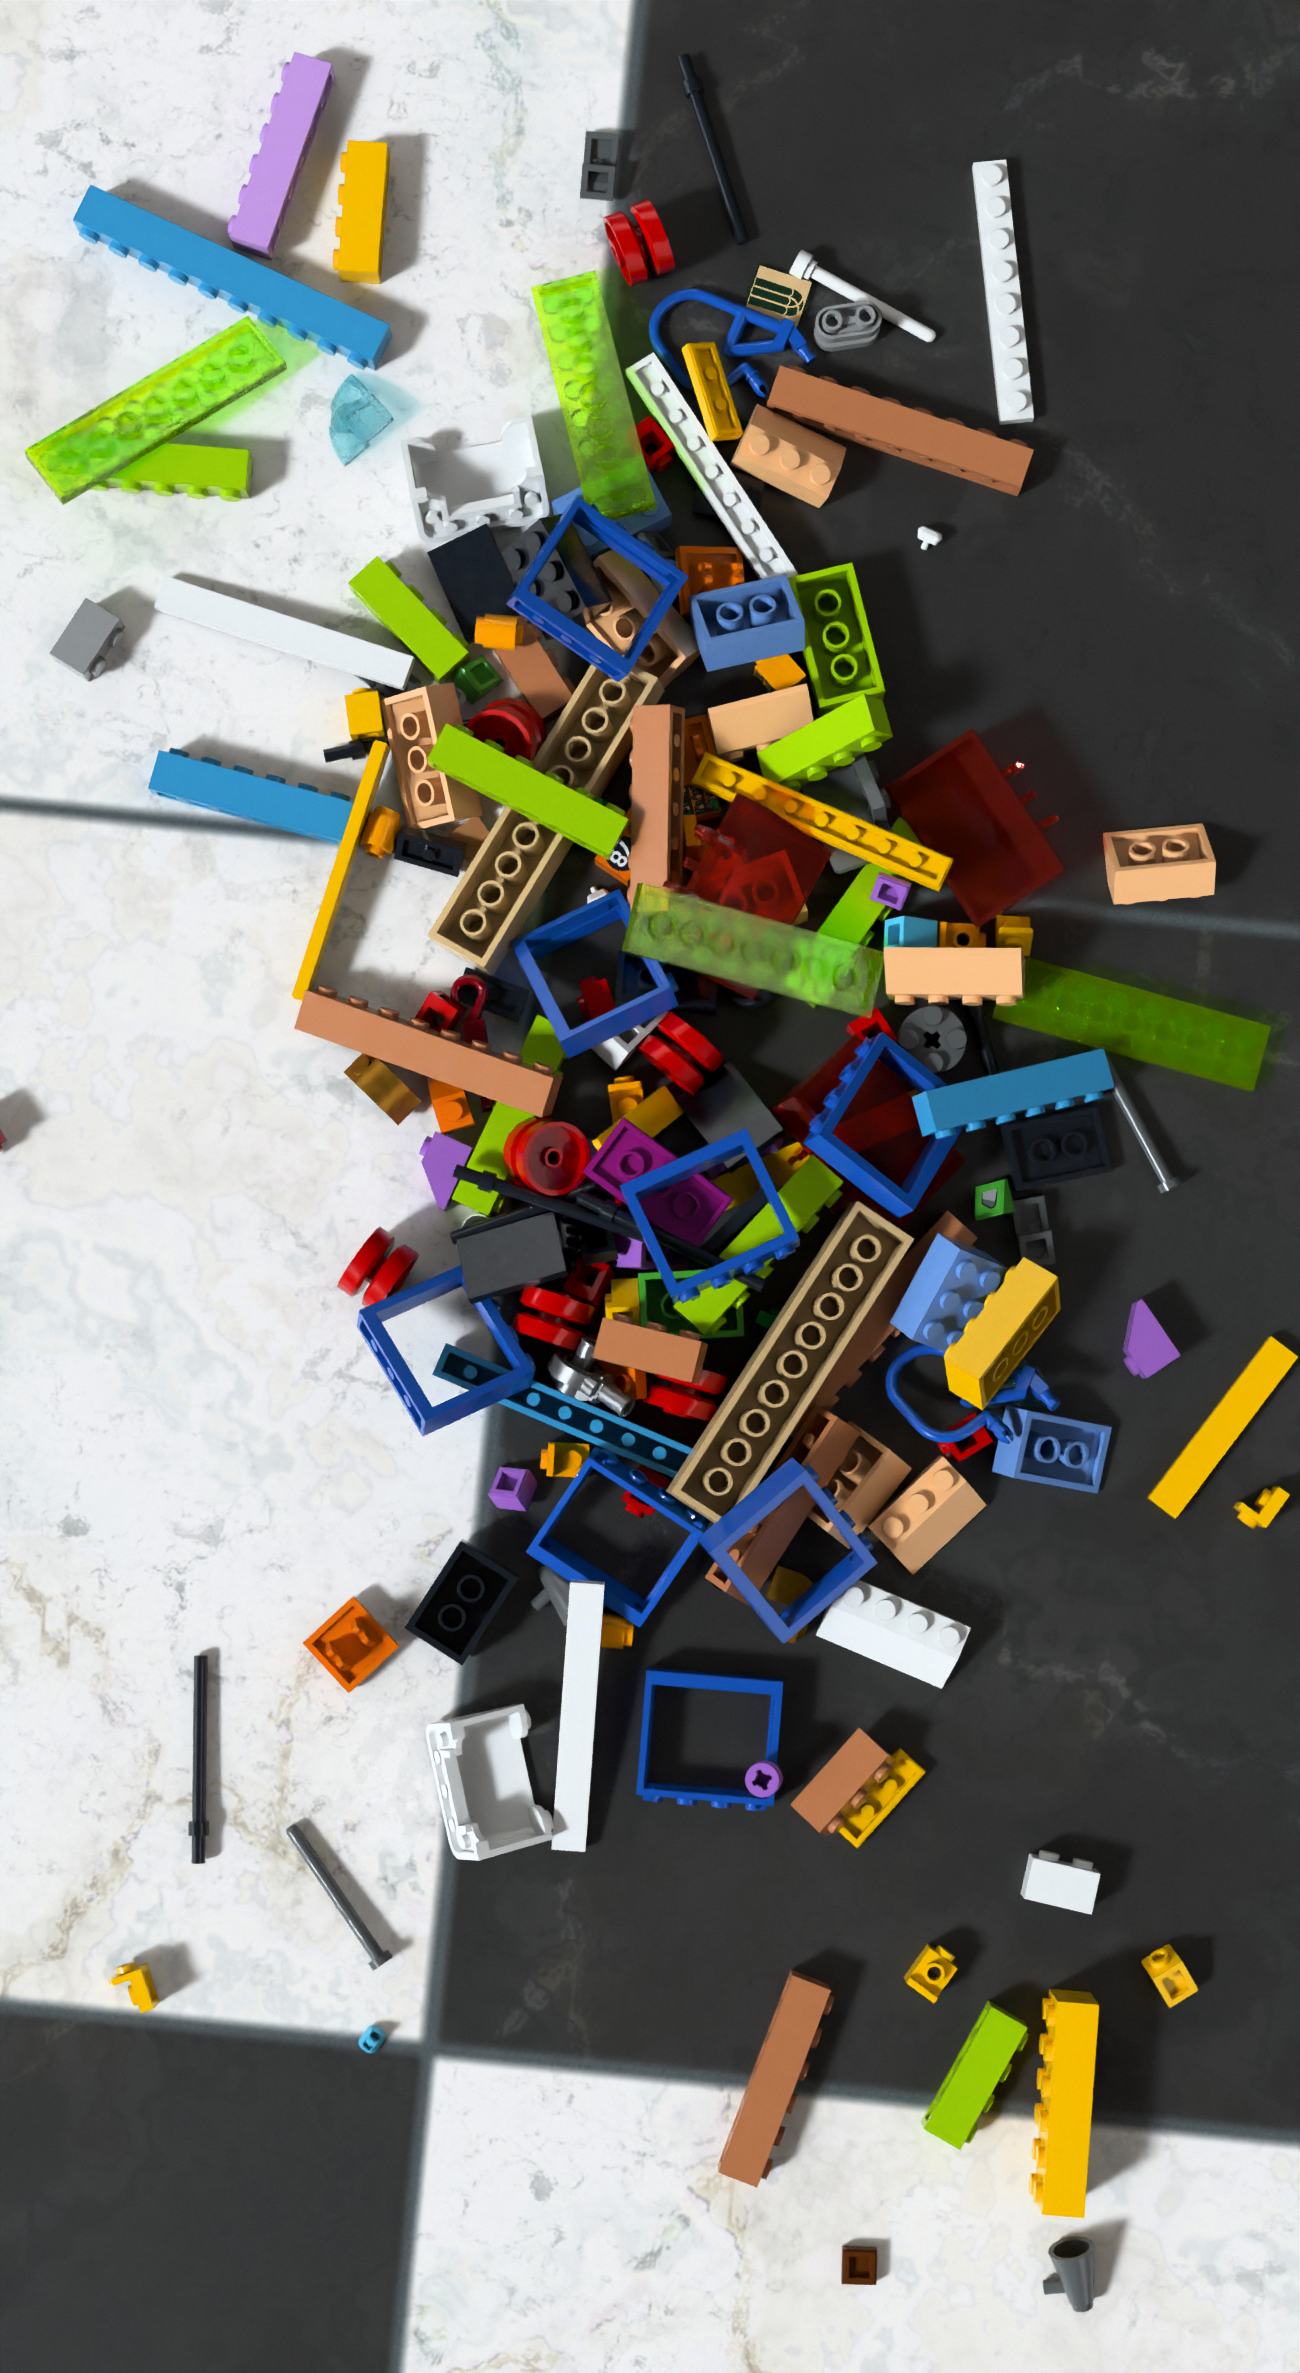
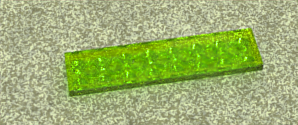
(593, 396)
(155, 410)
(753, 950)
(1139, 1025)

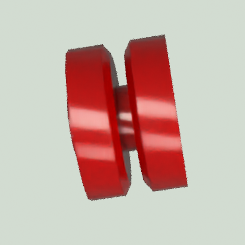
(639, 242)
(512, 726)
(684, 1049)
(546, 1155)
(374, 1267)
(553, 1317)
(684, 1397)

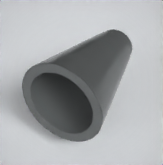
(555, 1590)
(1075, 2268)

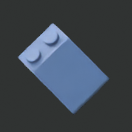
(1052, 1450)

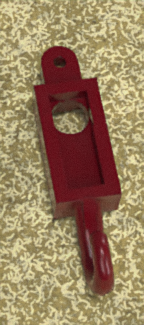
(473, 1026)

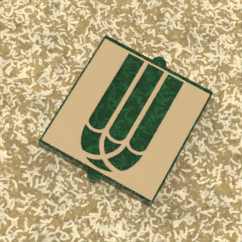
(778, 294)

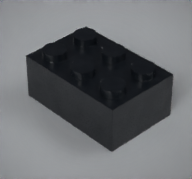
(567, 578)
(462, 1602)

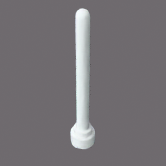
(806, 267)

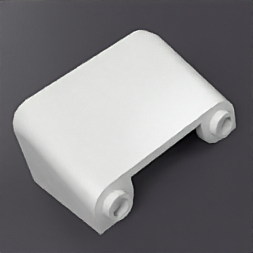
(476, 484)
(486, 1783)

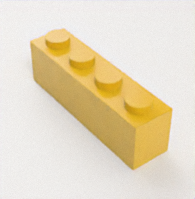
(363, 212)

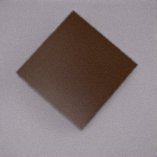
(859, 2265)

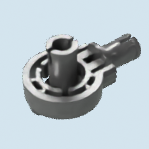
(586, 1380)

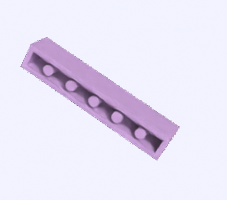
(281, 156)

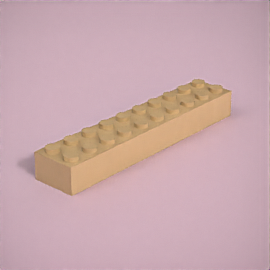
(524, 855)
(790, 1363)

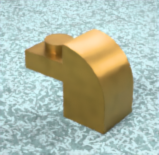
(383, 1087)
(786, 1587)

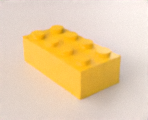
(1002, 1333)

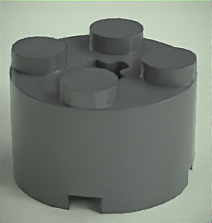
(938, 1023)

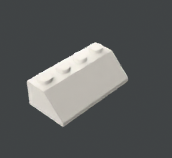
(895, 1632)

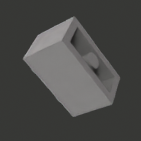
(88, 640)

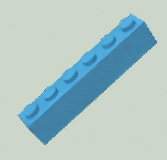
(249, 796)
(1013, 1092)

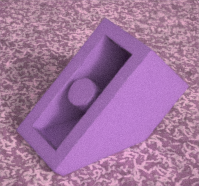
(439, 1162)
(635, 1255)
(1146, 1342)

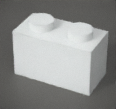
(1060, 1882)

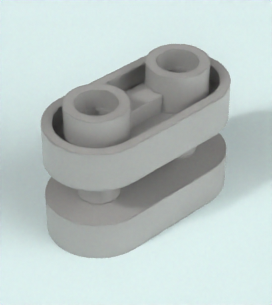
(847, 326)

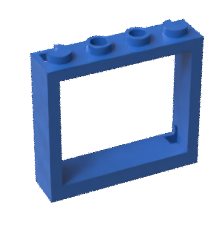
(567, 631)
(569, 929)
(850, 1164)
(686, 1167)
(401, 1378)
(752, 1511)
(574, 1567)
(691, 1794)

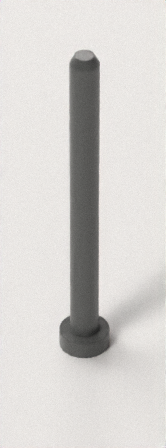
(1141, 1132)
(338, 1898)

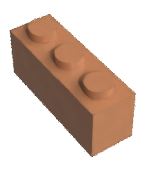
(536, 674)
(650, 1348)
(843, 1783)

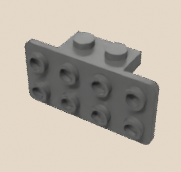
(855, 792)

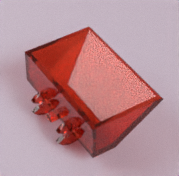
(972, 813)
(754, 866)
(876, 1125)

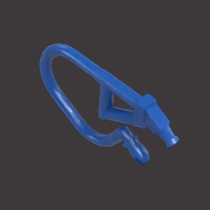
(784, 329)
(1026, 1380)

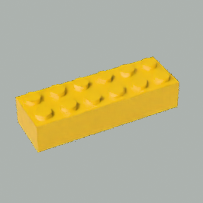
(1065, 2103)

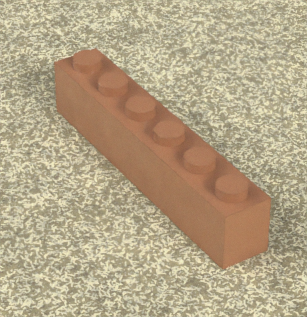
(656, 796)
(821, 1444)
(774, 2079)

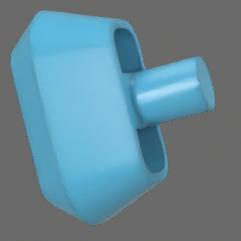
(372, 2039)

